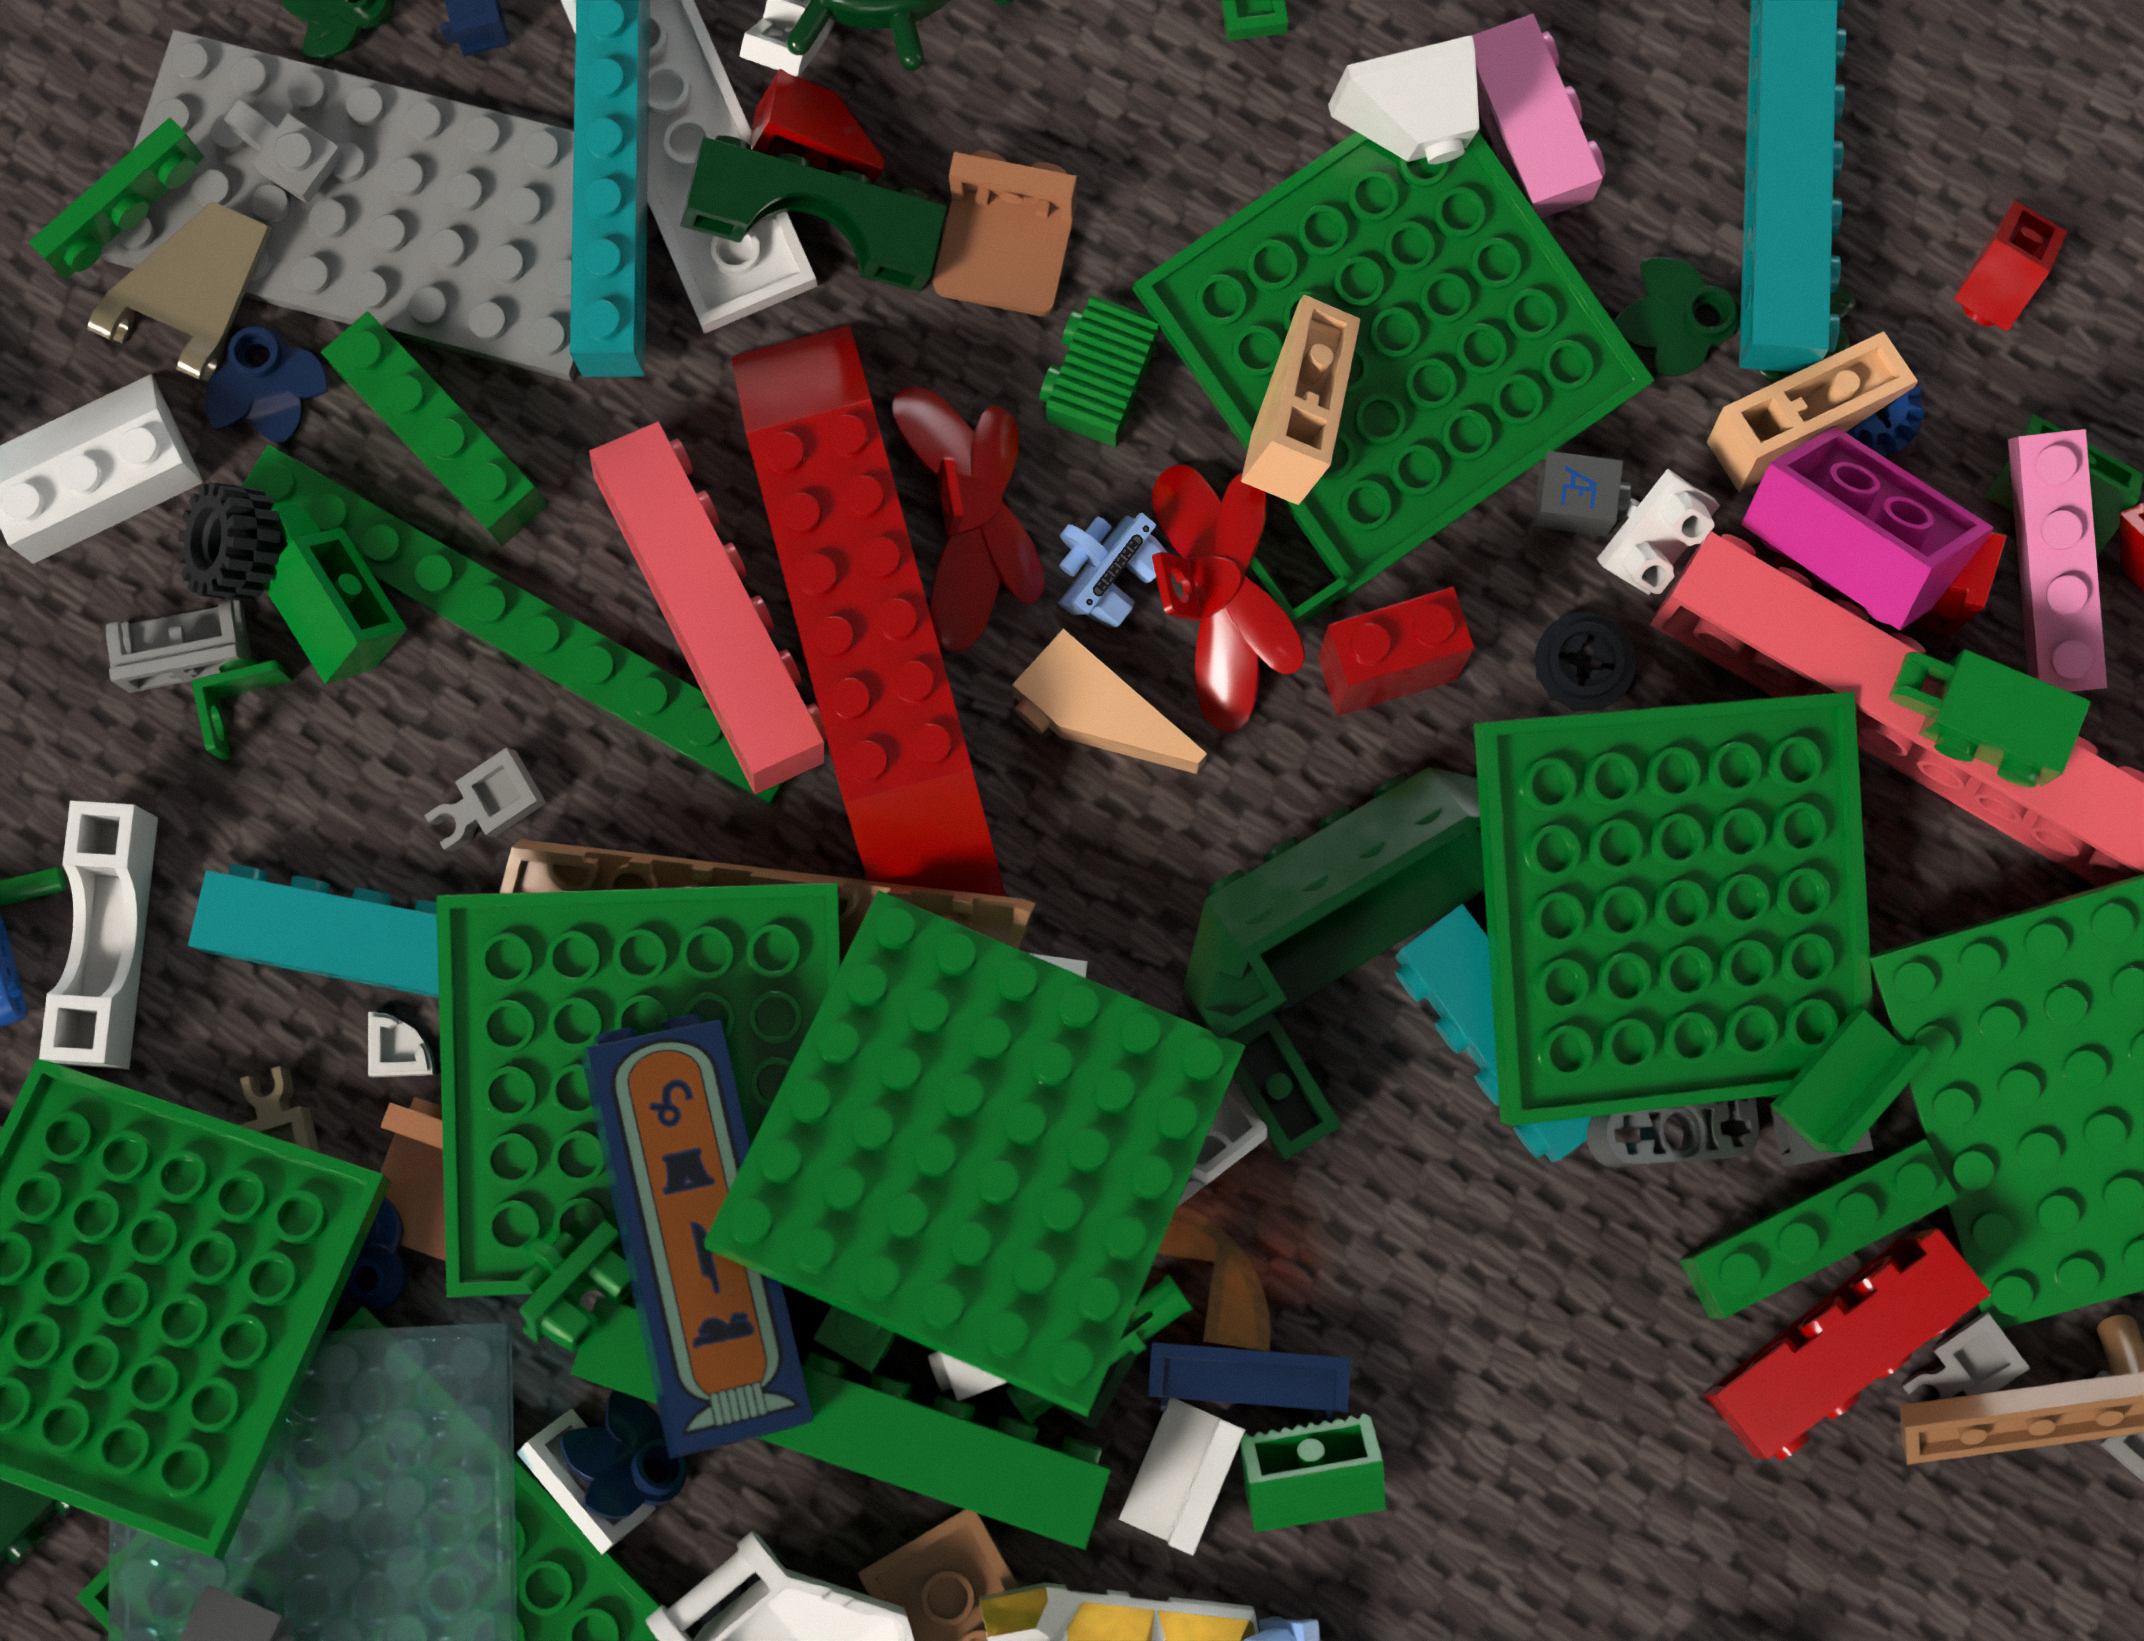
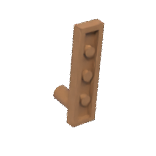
(2036, 1414)

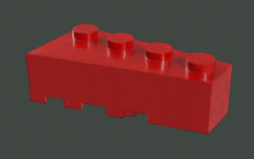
(1846, 1343)

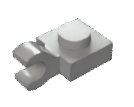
(288, 154)

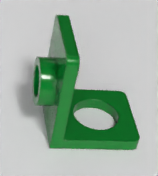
(1308, 609)
(234, 679)

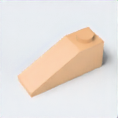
(1303, 403)
(1805, 404)
(1095, 707)

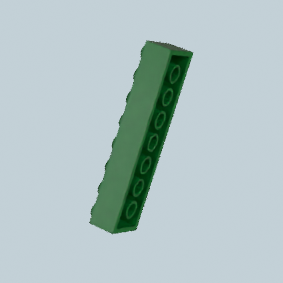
(899, 1437)

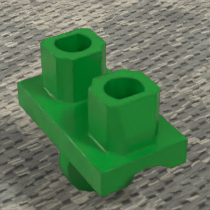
(555, 1305)

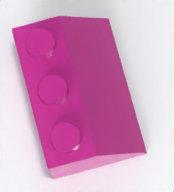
(1864, 526)

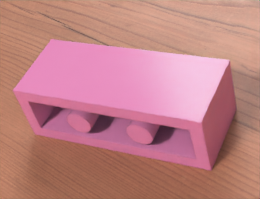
(1534, 117)

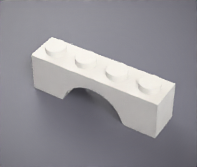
(110, 874)

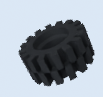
(229, 541)

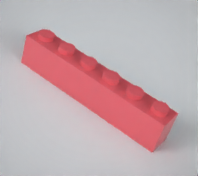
(708, 607)

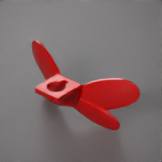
(984, 535)
(1234, 612)

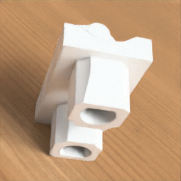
(1658, 533)

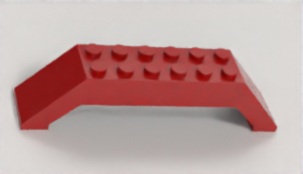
(863, 616)

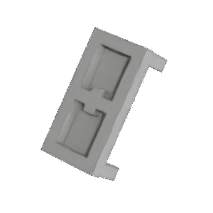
(176, 646)

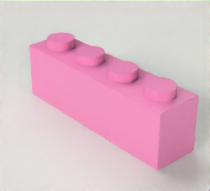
(2057, 559)

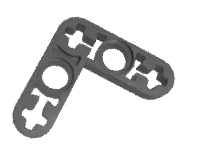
(1700, 1134)

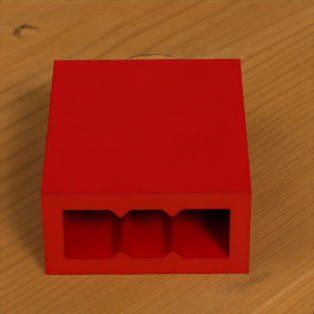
(1395, 651)

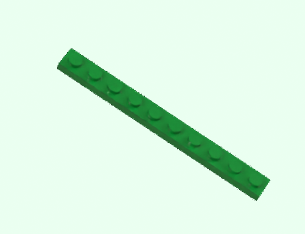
(510, 618)

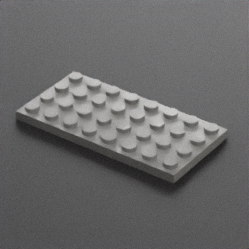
(430, 220)

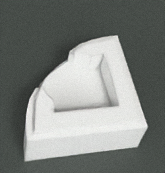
(396, 1048)

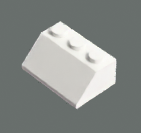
(91, 470)

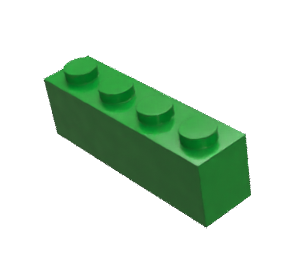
(434, 428)
(1818, 1229)

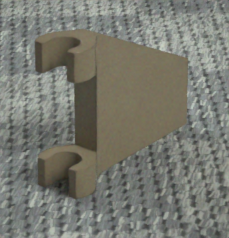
(190, 285)

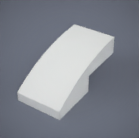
(767, 39)

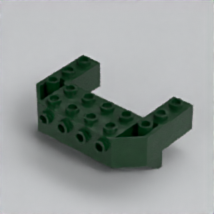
(1317, 917)

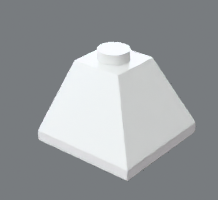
(1414, 100)

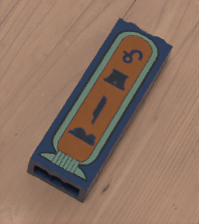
(670, 1153)

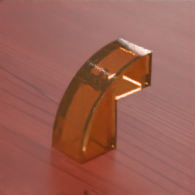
(1235, 1300)

